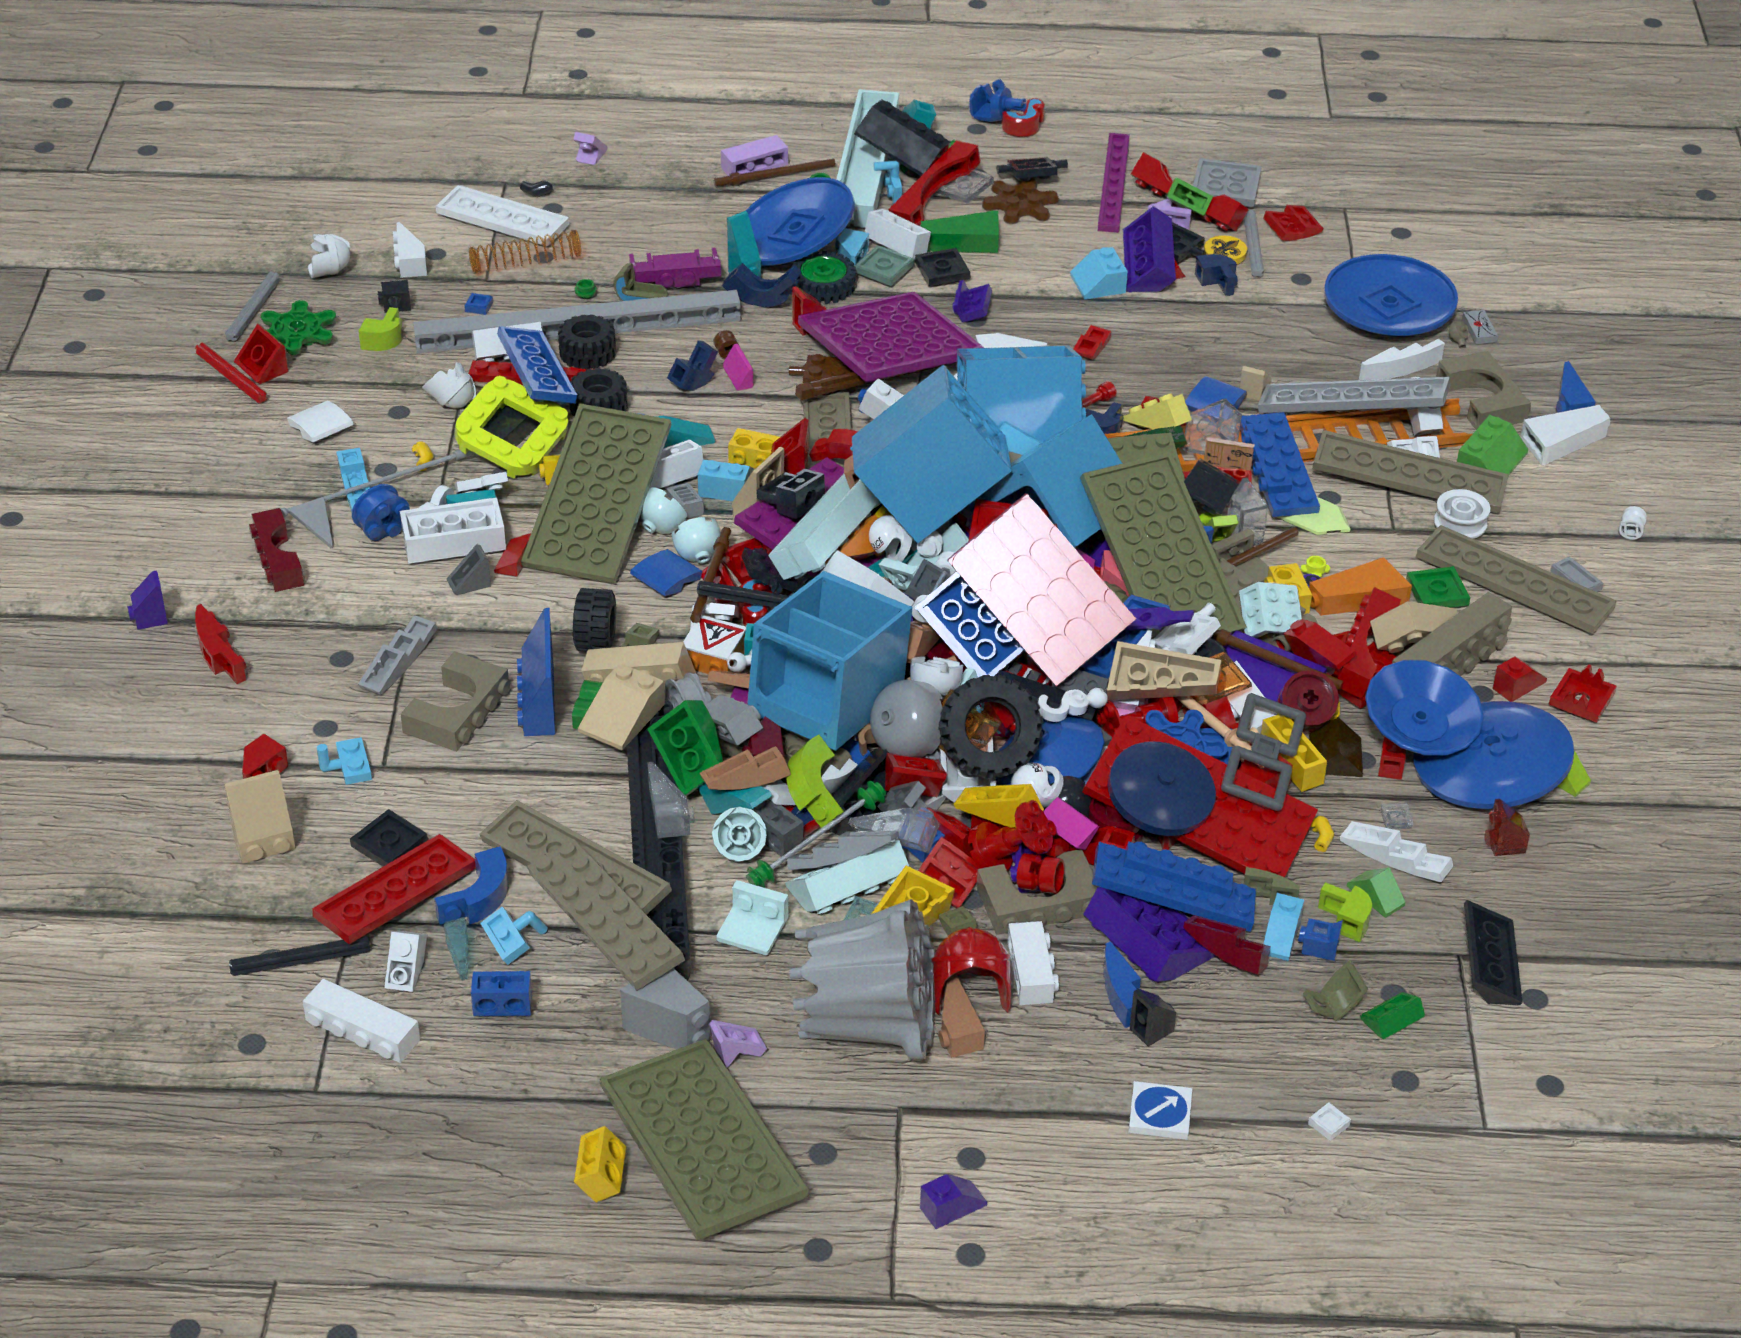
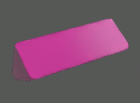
(738, 369)
(1071, 823)

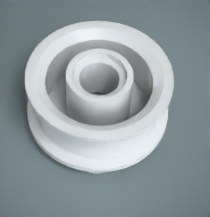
(1463, 512)

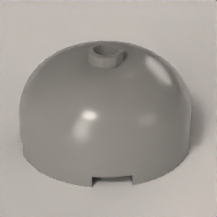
(907, 718)

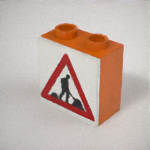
(712, 643)

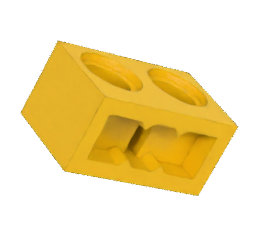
(750, 447)
(1291, 575)
(600, 1164)

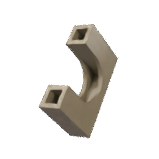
(1484, 372)
(454, 725)
(1009, 906)

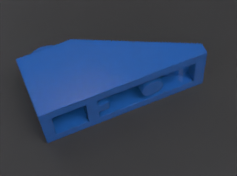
(1572, 391)

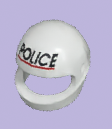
(886, 535)
(1037, 776)

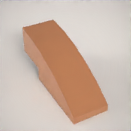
(746, 771)

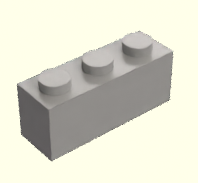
(734, 719)

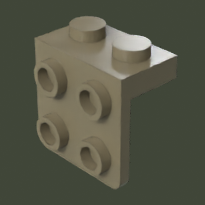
(1237, 544)

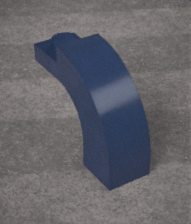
(761, 291)

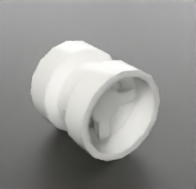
(1632, 523)

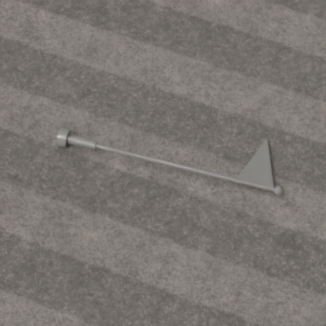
(314, 513)

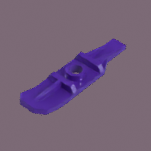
(1157, 618)

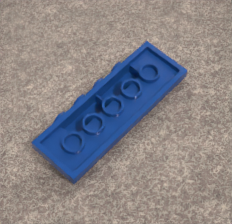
(537, 365)
(1279, 465)
(1174, 883)

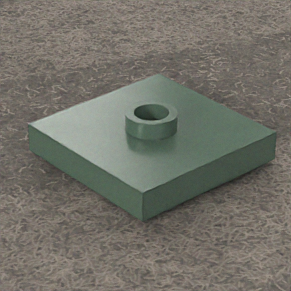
(884, 265)

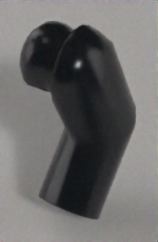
(537, 189)

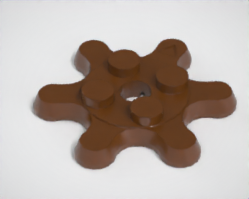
(1030, 202)

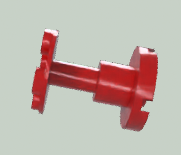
(1111, 720)
(996, 845)

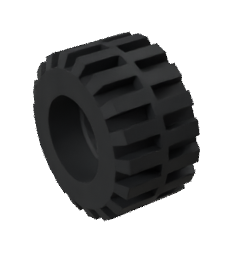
(586, 341)
(600, 389)
(594, 619)

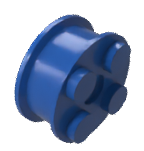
(379, 512)

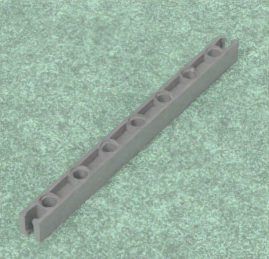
(624, 315)

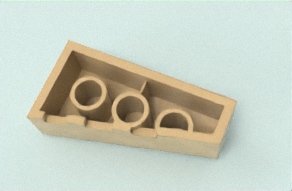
(658, 660)
(1160, 673)

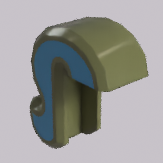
(628, 289)

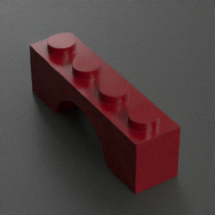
(282, 566)

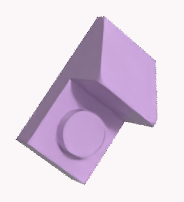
(590, 148)
(1179, 215)
(735, 1039)

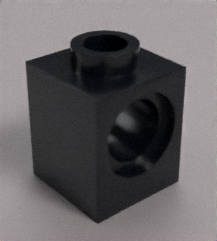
(395, 288)

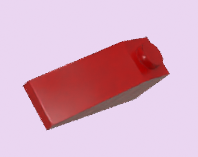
(1318, 645)

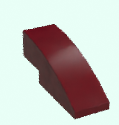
(1229, 943)

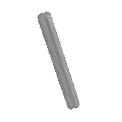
(1253, 243)
(252, 306)

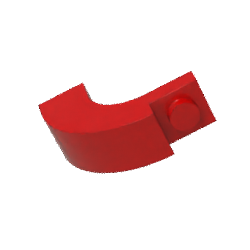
(836, 446)

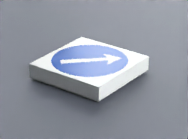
(1160, 1110)

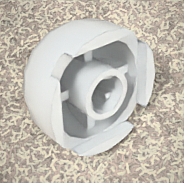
(939, 672)

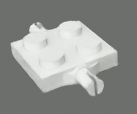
(1189, 636)

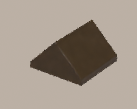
(1340, 748)

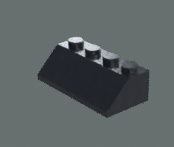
(901, 137)
(871, 769)

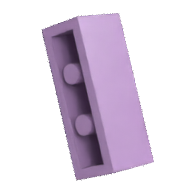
(755, 156)

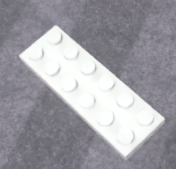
(501, 214)

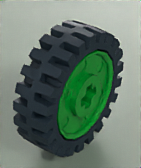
(826, 276)

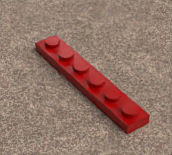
(486, 371)

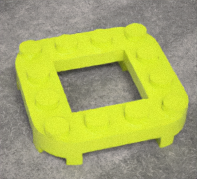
(517, 461)

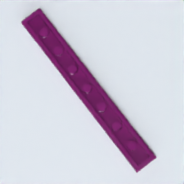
(1113, 183)

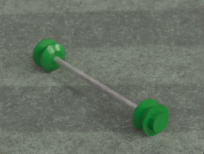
(866, 798)

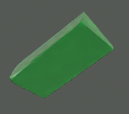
(1394, 1014)

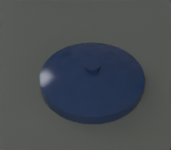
(1161, 788)

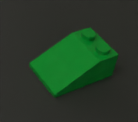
(687, 743)

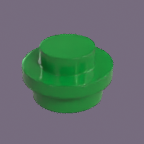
(585, 288)

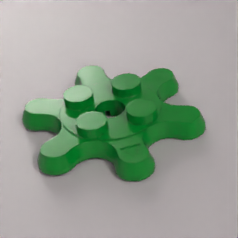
(308, 326)

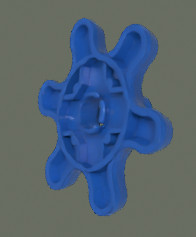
(1187, 732)

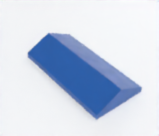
(1101, 662)

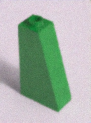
(965, 232)

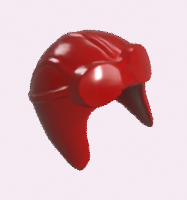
(975, 953)

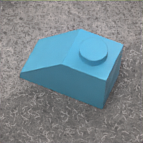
(852, 244)
(1283, 925)

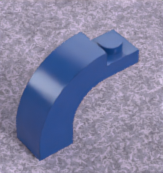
(483, 896)

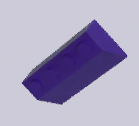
(1149, 252)

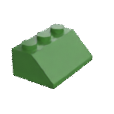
(1494, 447)

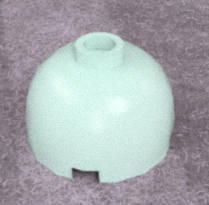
(660, 513)
(696, 539)
(739, 834)

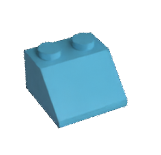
(1100, 274)
(721, 479)

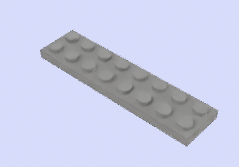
(1353, 395)

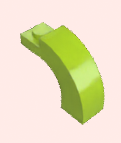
(806, 781)

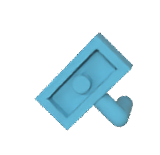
(891, 178)
(351, 760)
(506, 933)

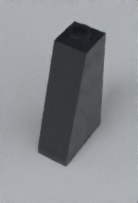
(511, 425)

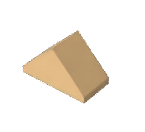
(1254, 382)

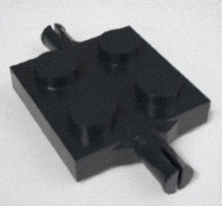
(1033, 167)
(1186, 243)
(762, 568)

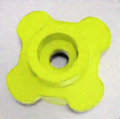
(1315, 565)

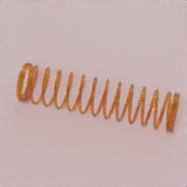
(573, 235)

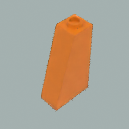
(1345, 589)

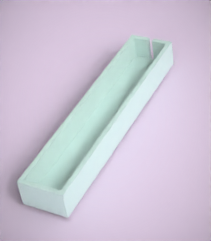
(859, 156)
(823, 529)

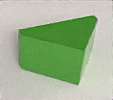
(1189, 197)
(1381, 889)

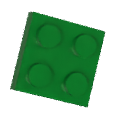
(1439, 587)

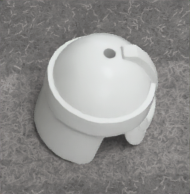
(333, 255)
(453, 388)

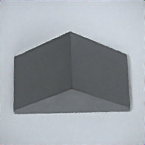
(471, 573)

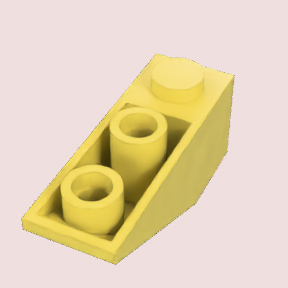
(1167, 413)

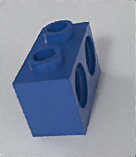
(501, 993)

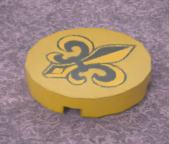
(1227, 246)

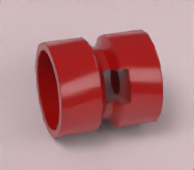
(1045, 873)

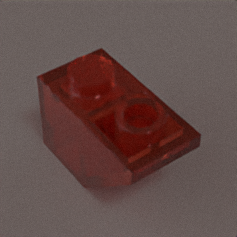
(1506, 830)

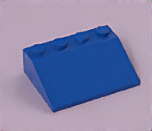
(969, 627)
(537, 680)

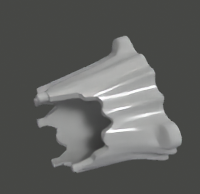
(871, 980)

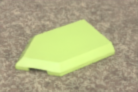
(1328, 519)

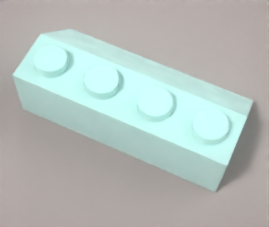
(843, 880)

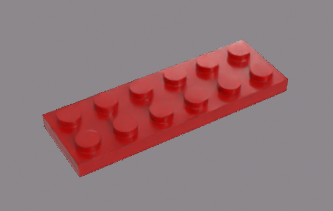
(394, 888)

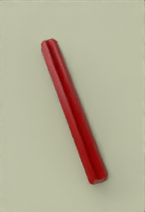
(231, 373)

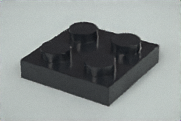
(942, 267)
(388, 838)

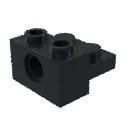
(794, 493)

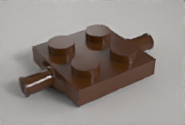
(820, 367)

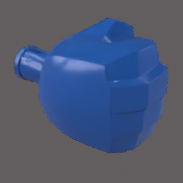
(990, 106)

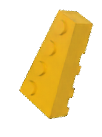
(929, 894)

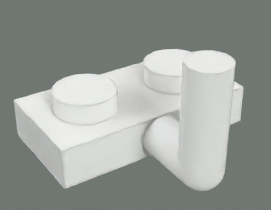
(720, 611)

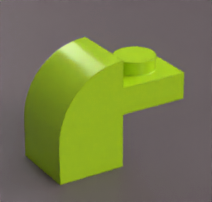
(381, 334)
(1350, 907)

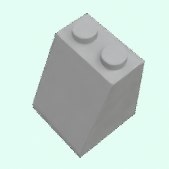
(666, 1011)

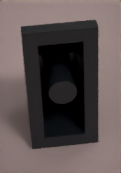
(1151, 1017)

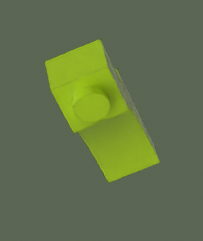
(1222, 525)

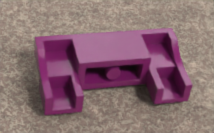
(676, 269)

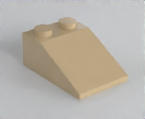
(764, 473)
(1408, 624)
(623, 706)
(259, 816)

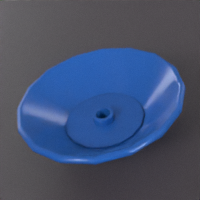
(1424, 707)
(1067, 745)

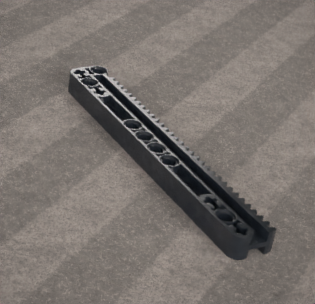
(654, 854)

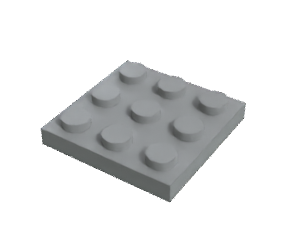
(1228, 178)

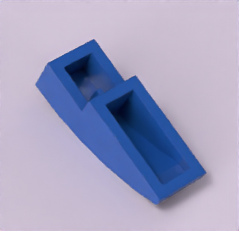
(1119, 983)

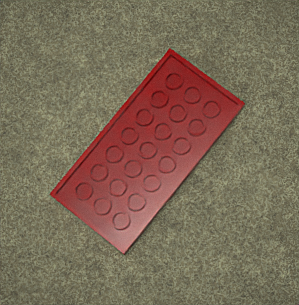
(1236, 829)

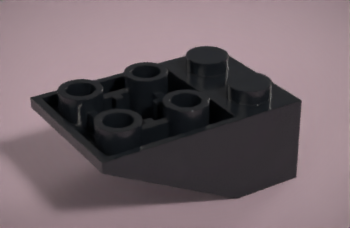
(1211, 486)

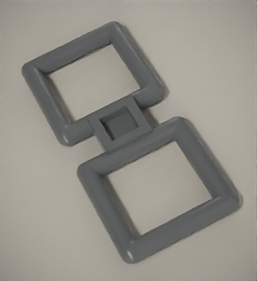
(1264, 752)

